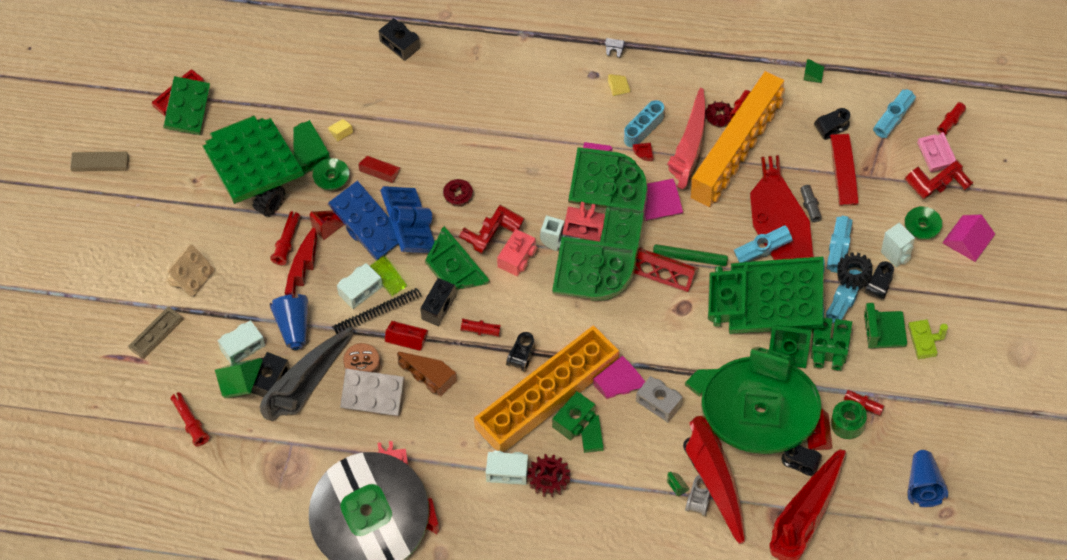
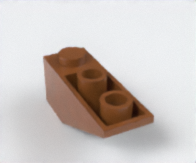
(432, 372)

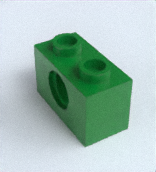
(576, 405)

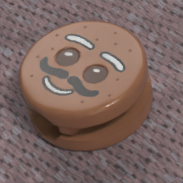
(362, 358)

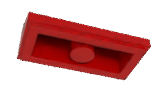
(379, 169)
(405, 335)
(821, 437)

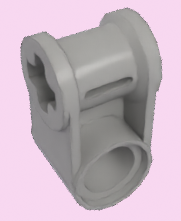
(698, 498)

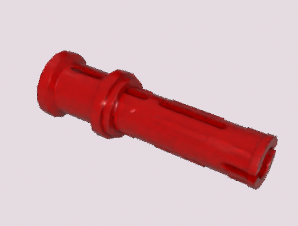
(283, 245)
(193, 425)

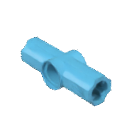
(889, 119)
(774, 240)
(839, 242)
(842, 300)

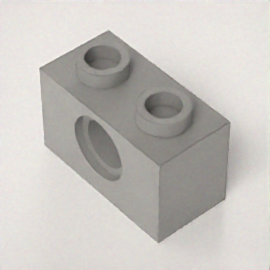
(662, 408)

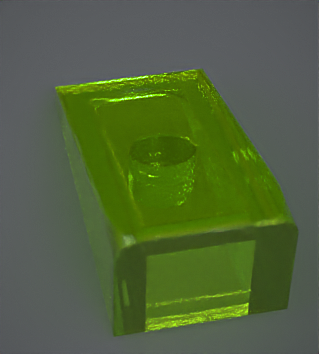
(390, 277)

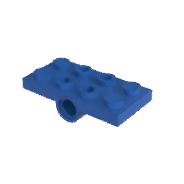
(408, 219)
(365, 220)

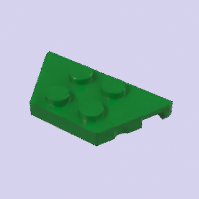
(453, 263)

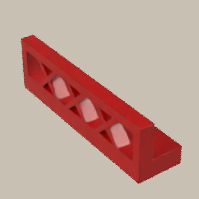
(668, 263)

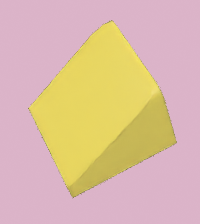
(618, 84)
(340, 129)

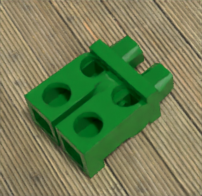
(834, 348)

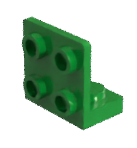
(884, 328)

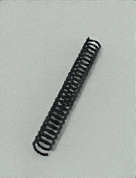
(376, 308)

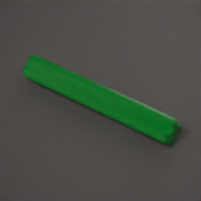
(691, 255)

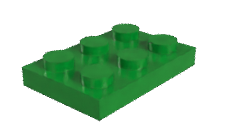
(186, 105)

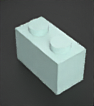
(898, 245)
(359, 285)
(241, 342)
(507, 467)

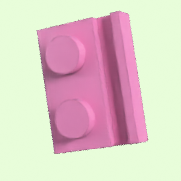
(936, 152)

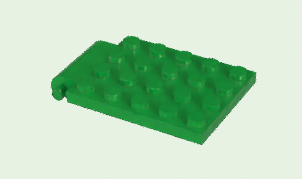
(251, 158)
(768, 294)

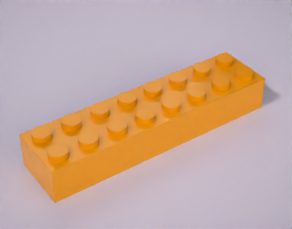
(737, 139)
(545, 390)

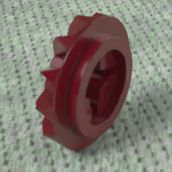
(719, 120)
(455, 185)

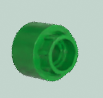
(848, 428)

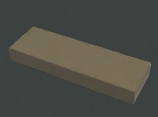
(99, 161)
(155, 333)

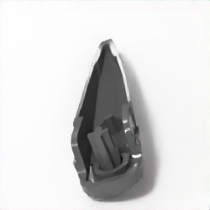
(297, 384)

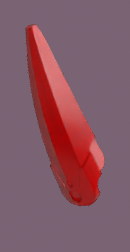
(712, 465)
(802, 515)

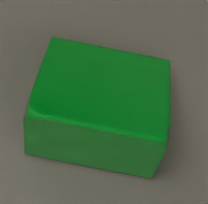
(813, 71)
(677, 483)

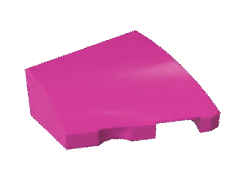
(618, 379)

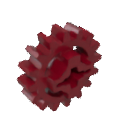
(548, 477)

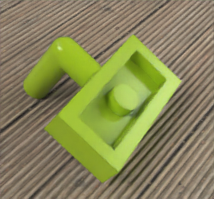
(923, 338)

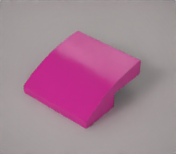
(662, 200)

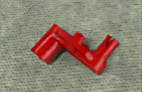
(924, 186)
(502, 217)

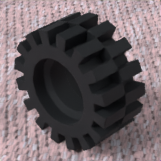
(269, 201)
(854, 279)

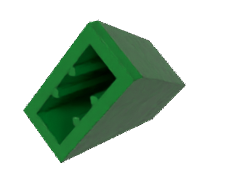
(308, 146)

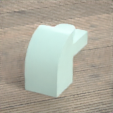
(552, 232)

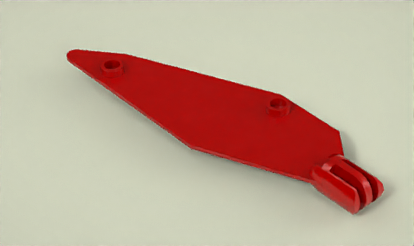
(775, 207)

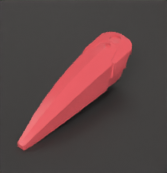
(690, 145)

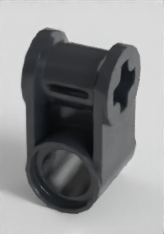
(833, 123)
(879, 281)
(519, 354)
(803, 460)

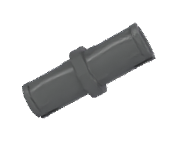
(810, 203)

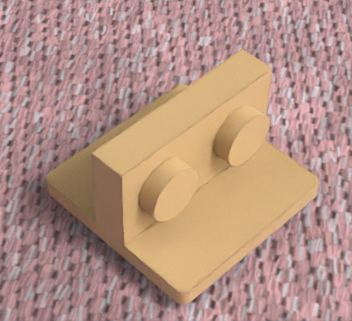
(190, 271)

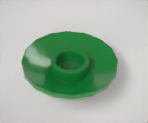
(329, 168)
(923, 216)

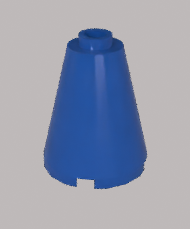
(291, 319)
(926, 481)

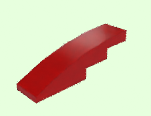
(844, 169)
(302, 261)

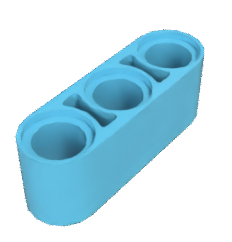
(649, 118)

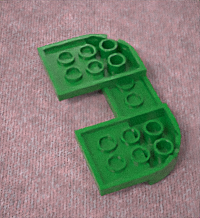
(607, 266)

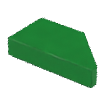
(698, 380)
(592, 436)

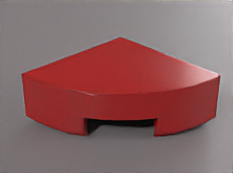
(643, 151)

